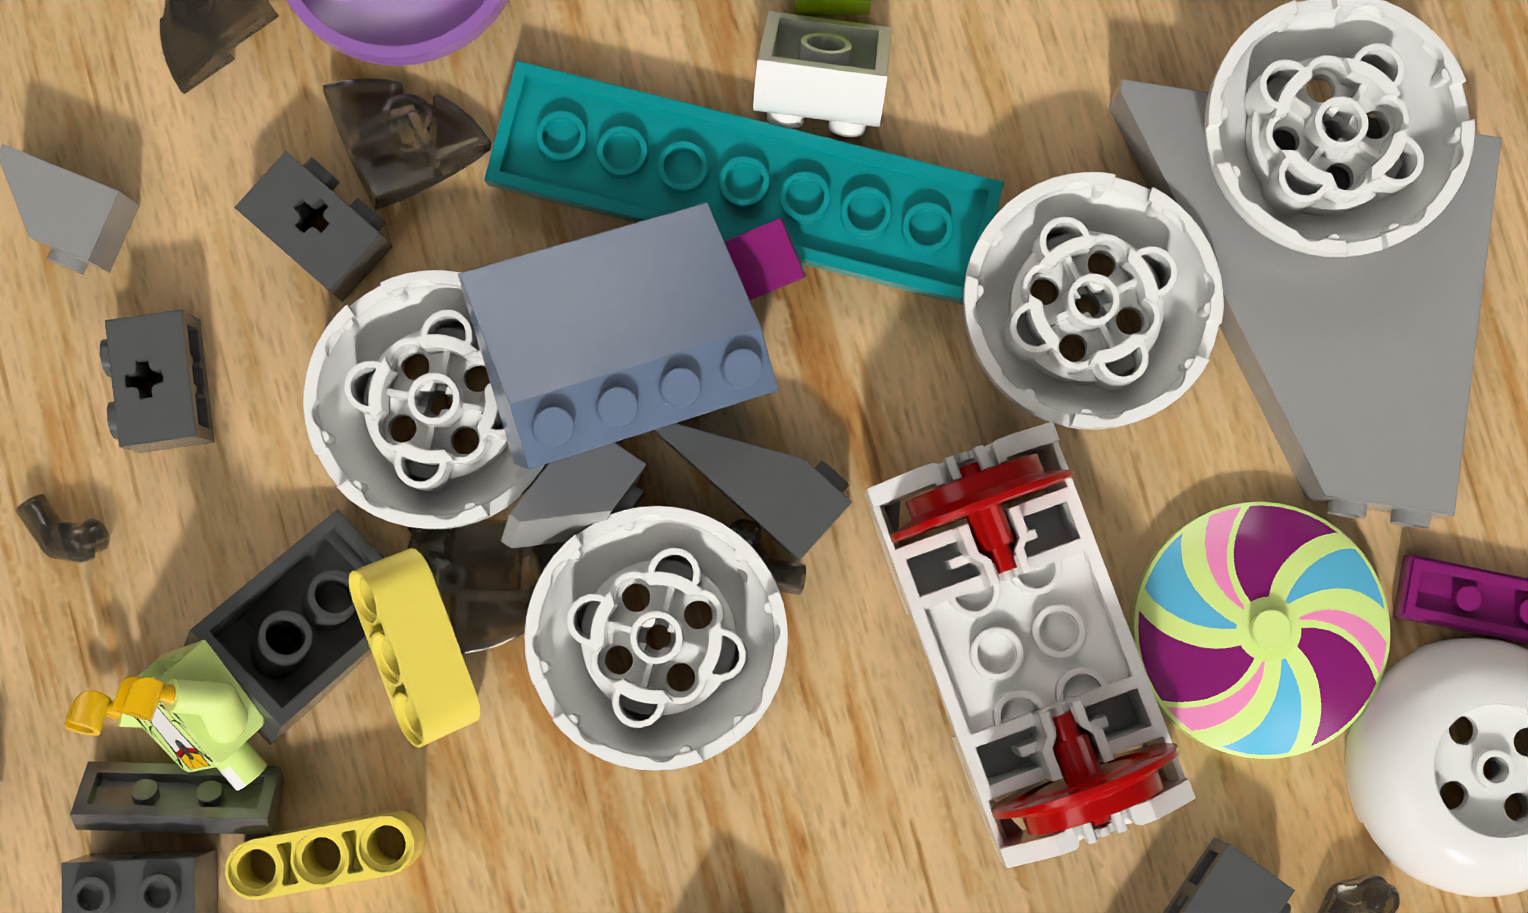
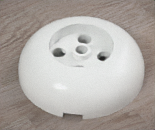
(1375, 64)
(1159, 271)
(360, 388)
(582, 615)
(1404, 755)

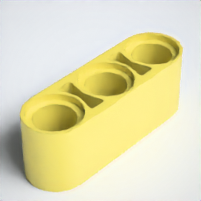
(414, 647)
(296, 861)

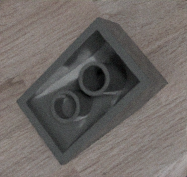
(294, 625)

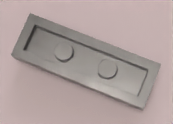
(172, 800)

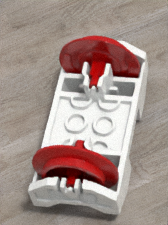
(1029, 648)

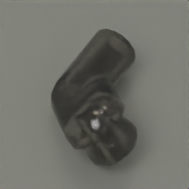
(62, 539)
(436, 550)
(788, 575)
(1361, 895)

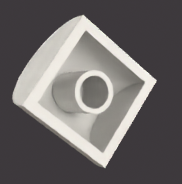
(822, 72)

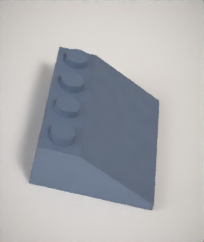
(616, 335)

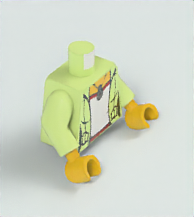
(188, 708)

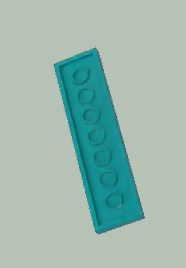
(657, 155)

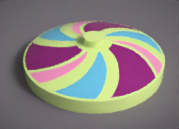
(1261, 629)

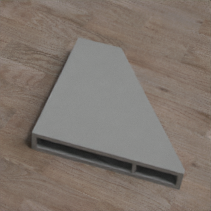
(1346, 355)

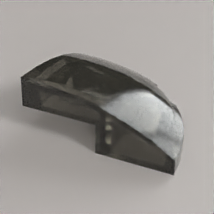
(202, 32)
(400, 139)
(497, 585)

